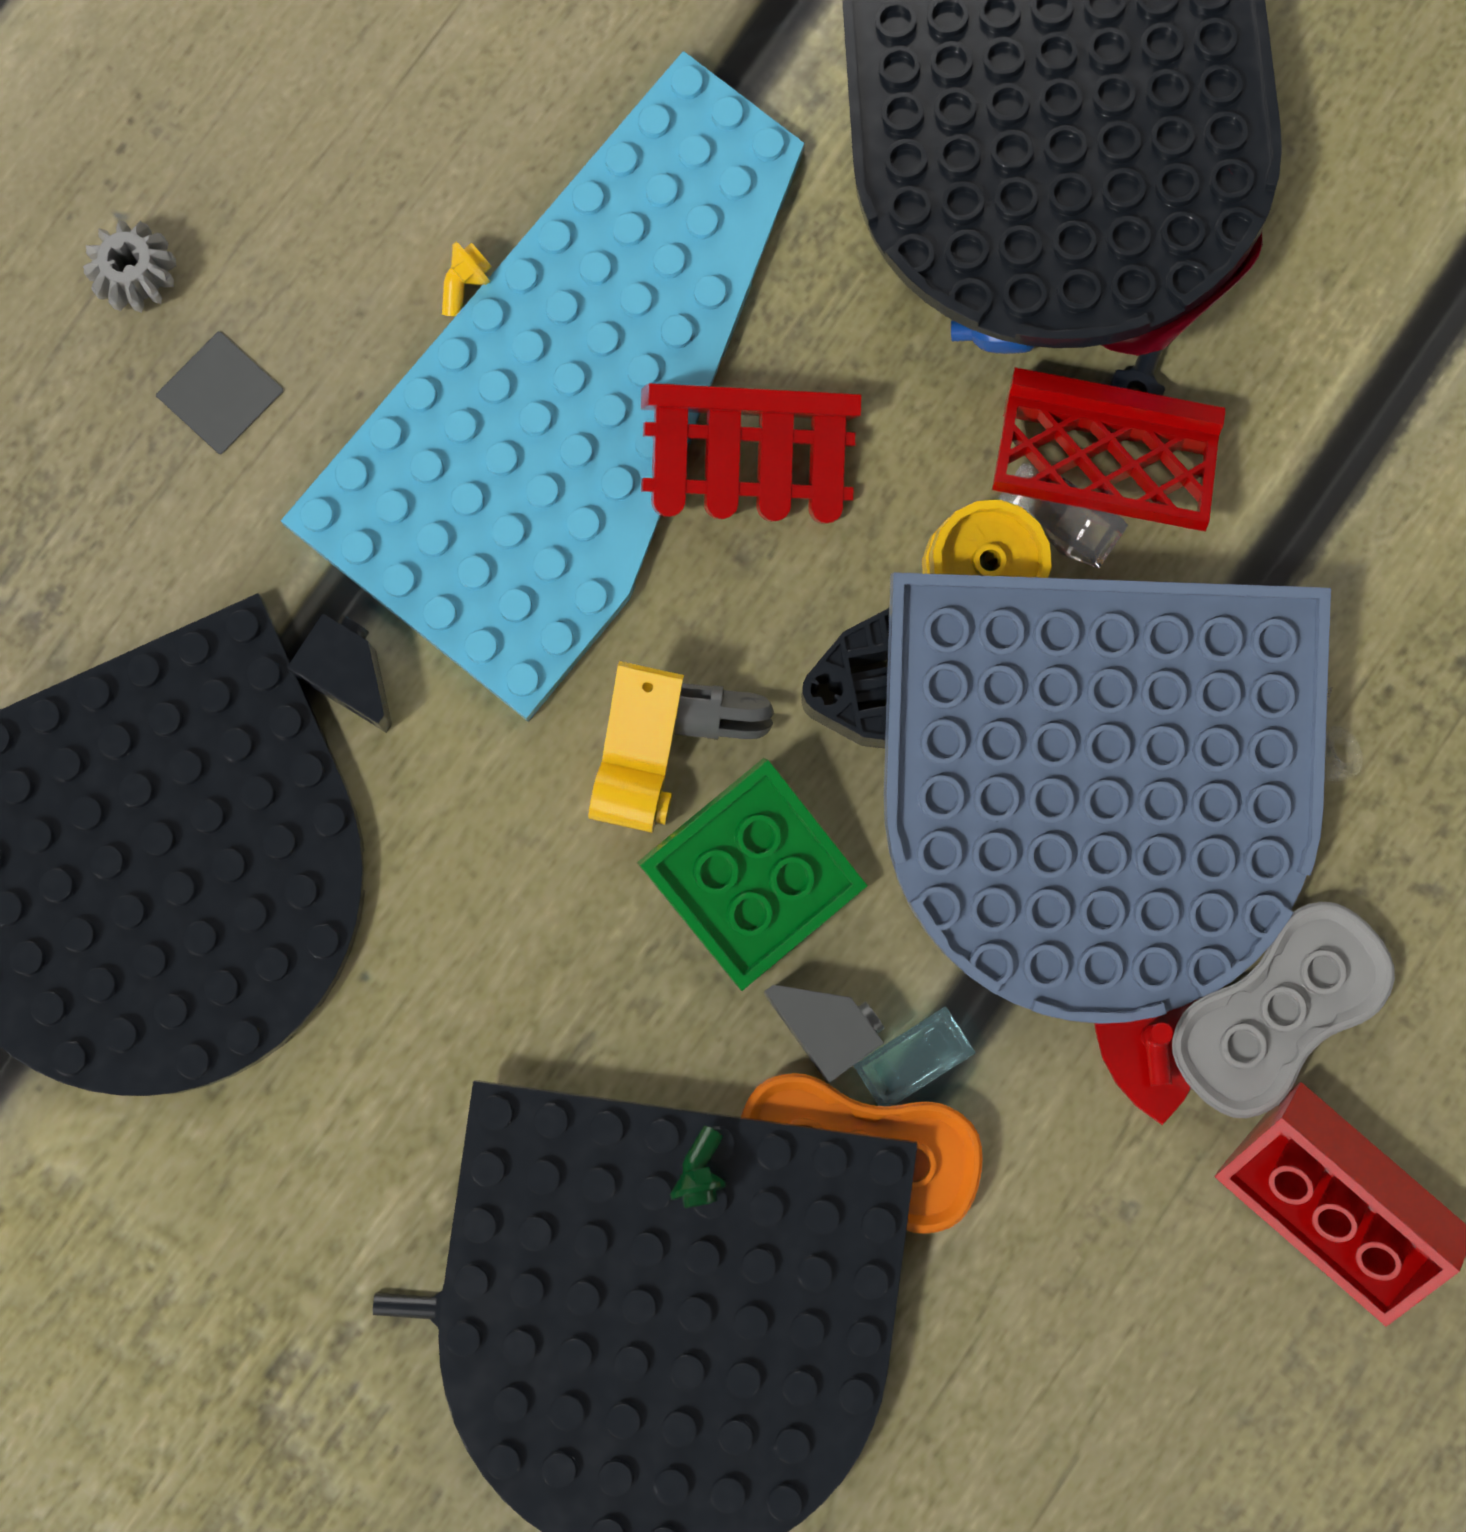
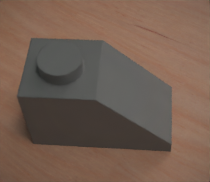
(827, 1027)

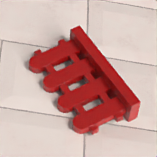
(775, 448)

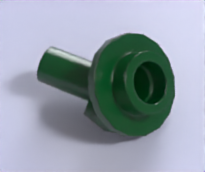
(697, 1184)

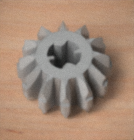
(133, 282)

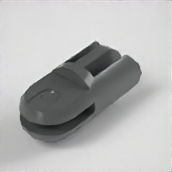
(722, 713)

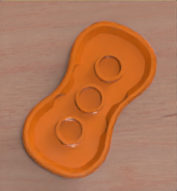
(947, 1147)

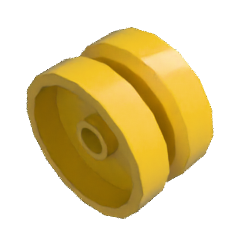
(991, 527)

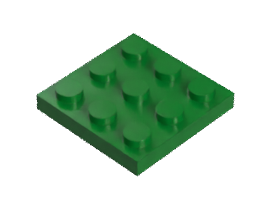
(752, 874)

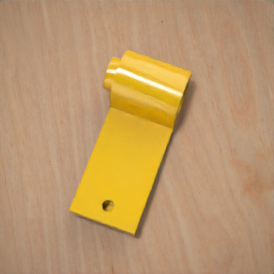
(637, 749)

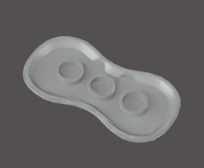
(1254, 1036)

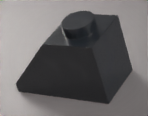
(344, 668)

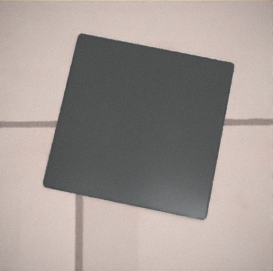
(219, 392)

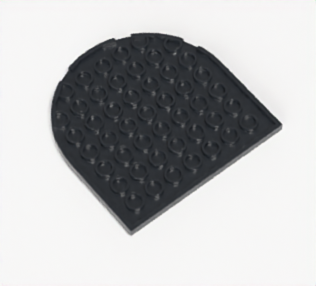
(1063, 156)
(172, 863)
(660, 1355)

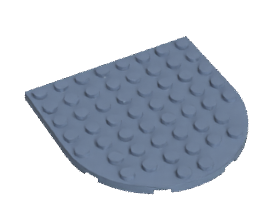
(1103, 780)

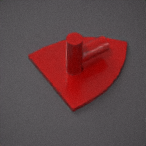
(1143, 1062)

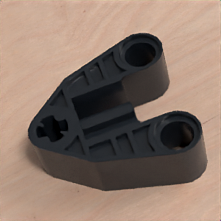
(855, 647)

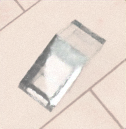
(1072, 530)

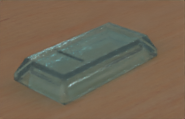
(914, 1058)

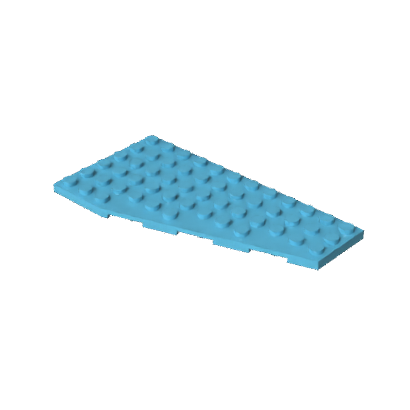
(510, 460)

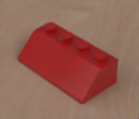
(1346, 1206)

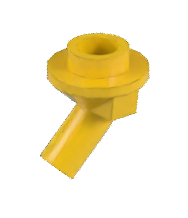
(467, 267)

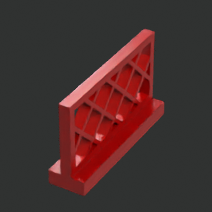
(1112, 417)

